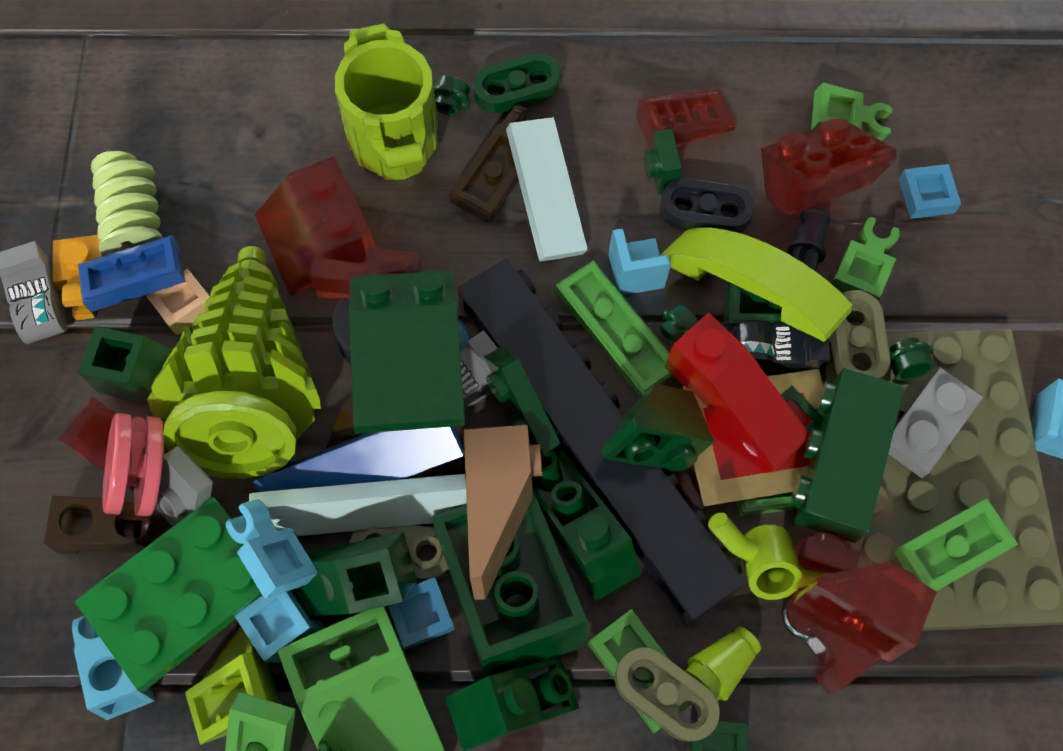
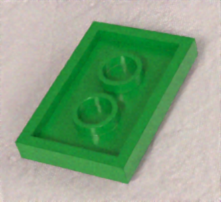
(171, 596)

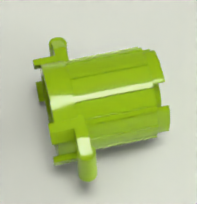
(386, 103)

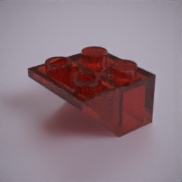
(822, 164)

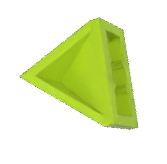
(234, 671)

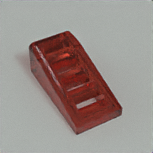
(655, 108)

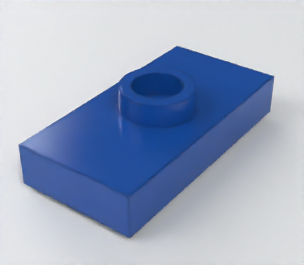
(131, 273)

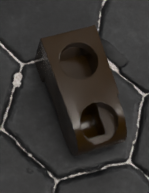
(82, 525)

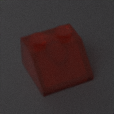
(313, 218)

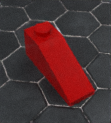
(736, 391)

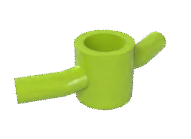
(767, 557)

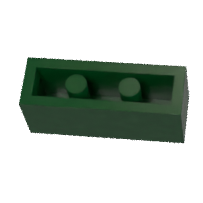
(847, 455)

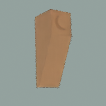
(498, 495)

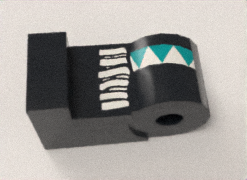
(782, 347)

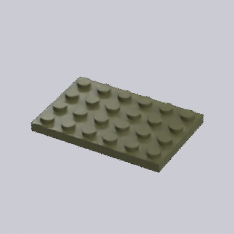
(987, 459)

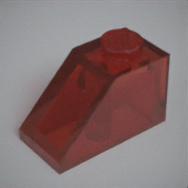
(872, 605)

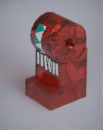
(837, 652)

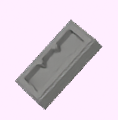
(182, 486)

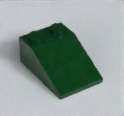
(405, 352)
(531, 604)

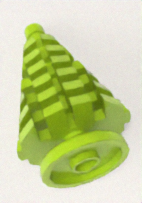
(239, 382)

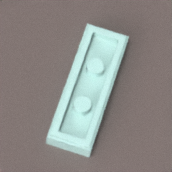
(546, 189)

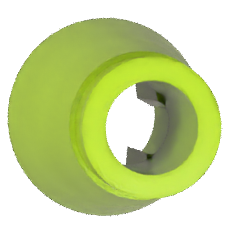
(724, 662)

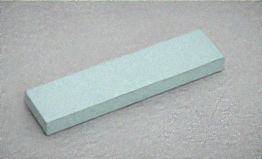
(363, 504)

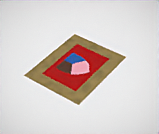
(733, 472)

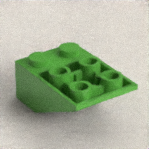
(359, 687)

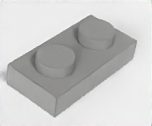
(932, 422)

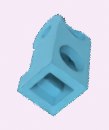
(103, 681)

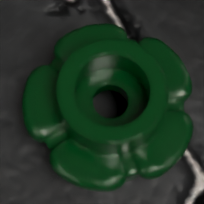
(451, 95)
(676, 323)
(911, 359)

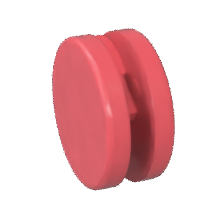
(135, 460)

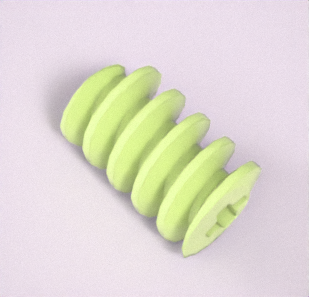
(124, 201)

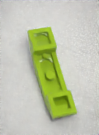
(766, 271)

